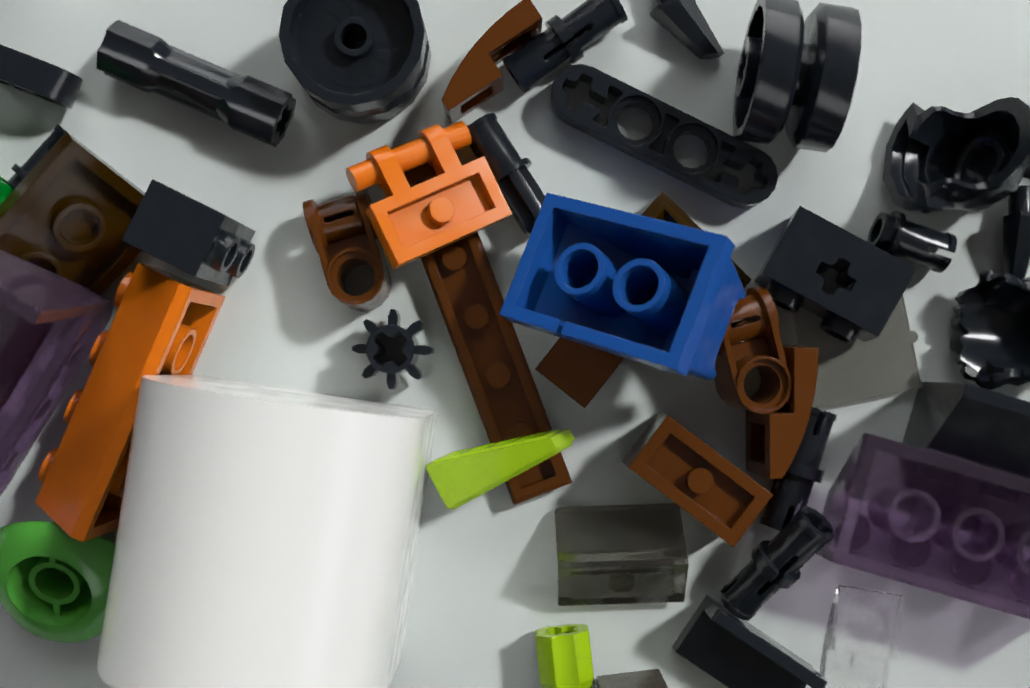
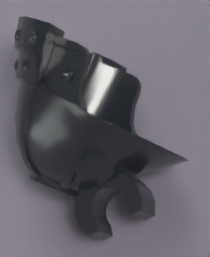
(957, 158)

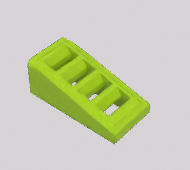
(476, 470)

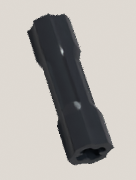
(160, 68)

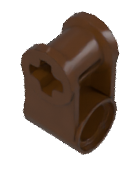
(344, 241)
(749, 345)

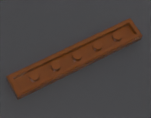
(489, 352)

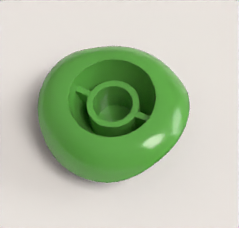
(54, 581)

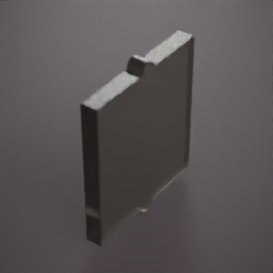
(865, 368)

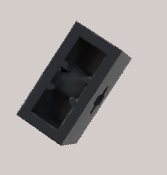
(190, 235)
(868, 277)

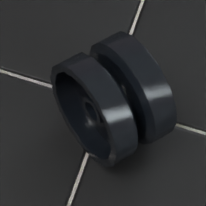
(797, 74)
(362, 82)

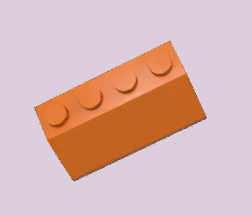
(155, 332)

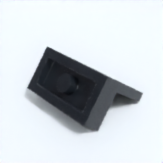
(741, 653)

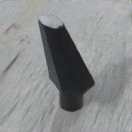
(688, 26)
(1017, 233)

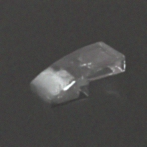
(861, 638)

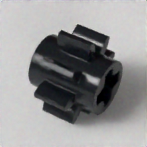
(375, 349)

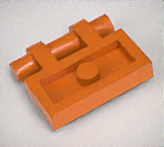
(437, 211)

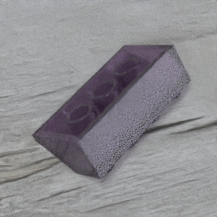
(932, 523)

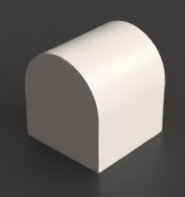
(264, 538)

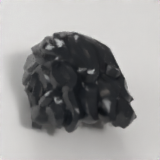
(995, 330)

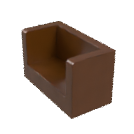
(697, 478)

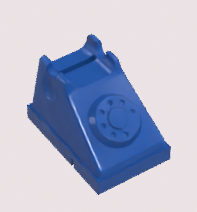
(626, 285)

